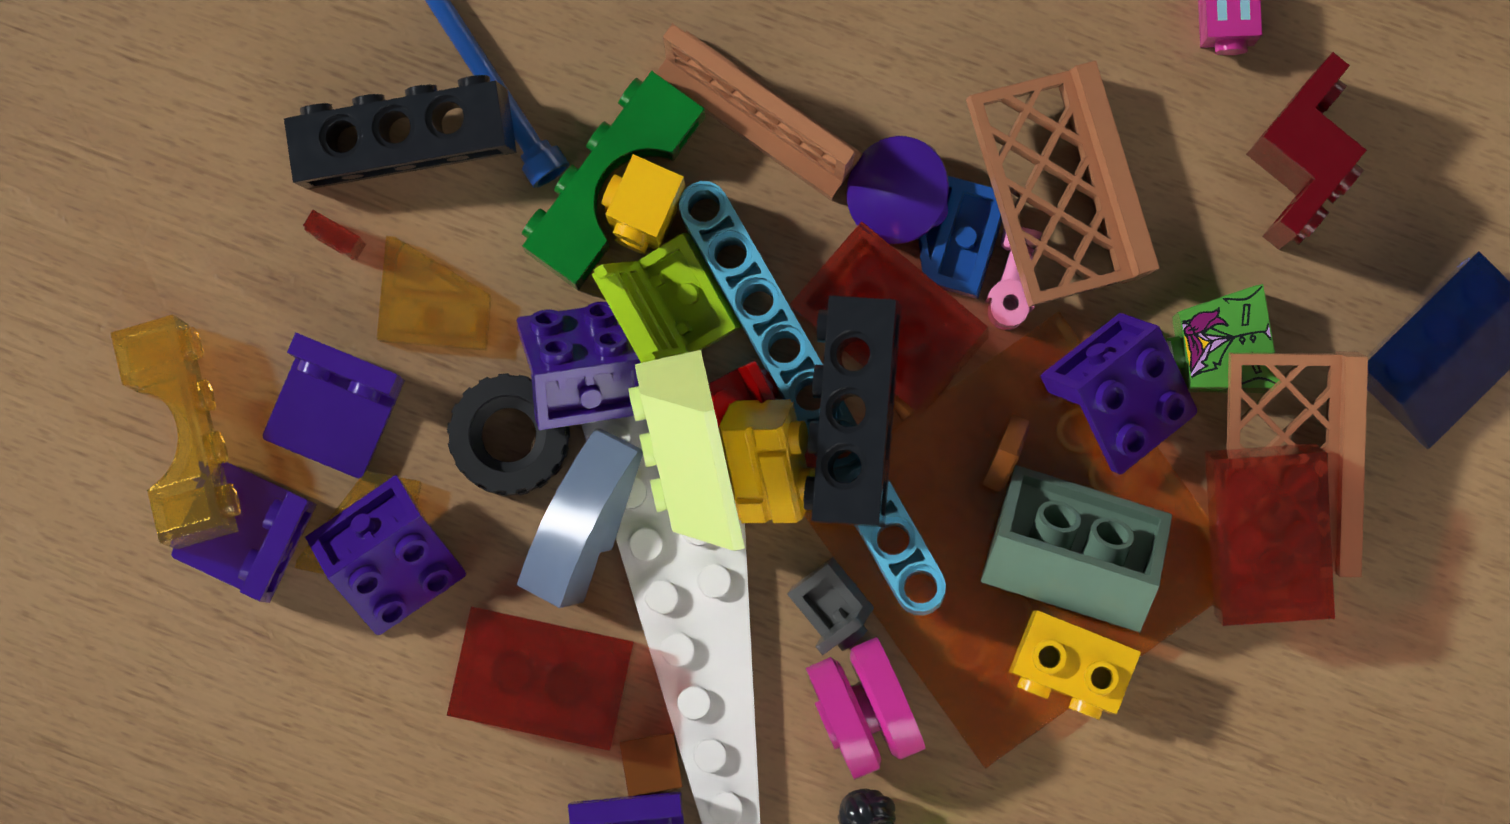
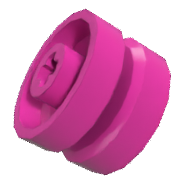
(864, 708)

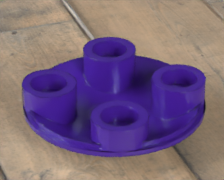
(899, 189)

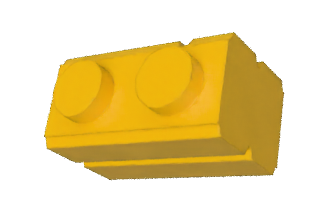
(766, 460)

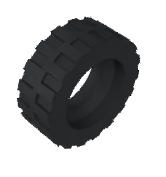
(468, 447)

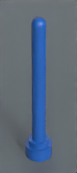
(540, 159)

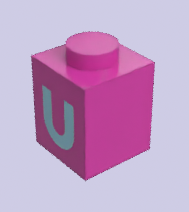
(1229, 25)

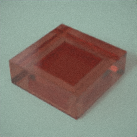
(334, 235)

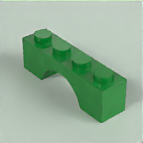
(653, 123)

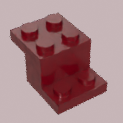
(1309, 154)

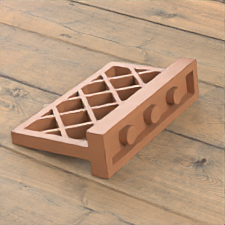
(757, 113)
(1105, 169)
(1344, 434)

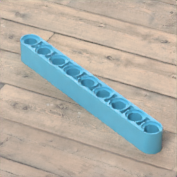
(791, 377)

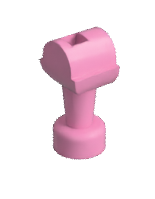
(1007, 298)

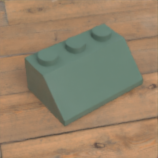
(1078, 548)

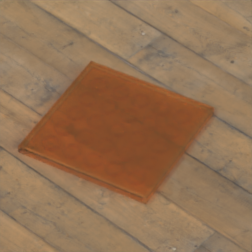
(939, 474)

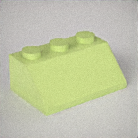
(686, 449)

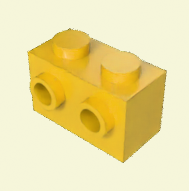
(642, 204)
(1073, 664)

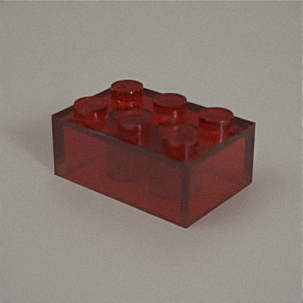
(934, 328)
(1270, 534)
(541, 678)

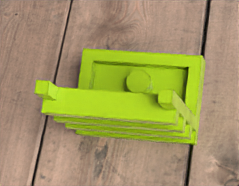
(667, 301)

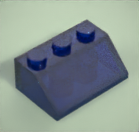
(1445, 351)

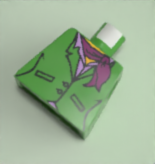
(1222, 326)

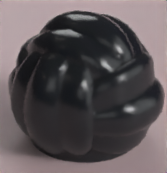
(866, 807)

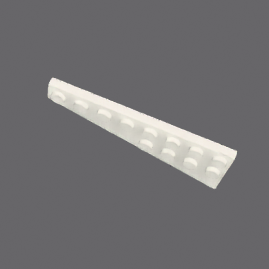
(699, 639)

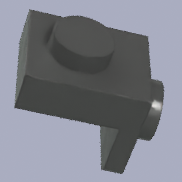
(832, 606)

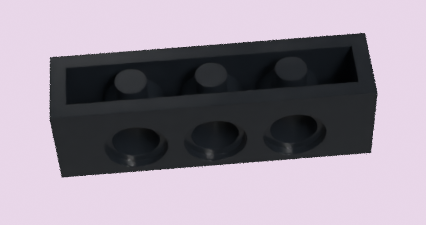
(483, 134)
(865, 498)

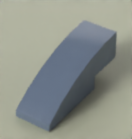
(581, 520)

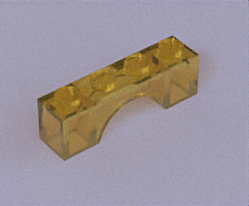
(193, 496)

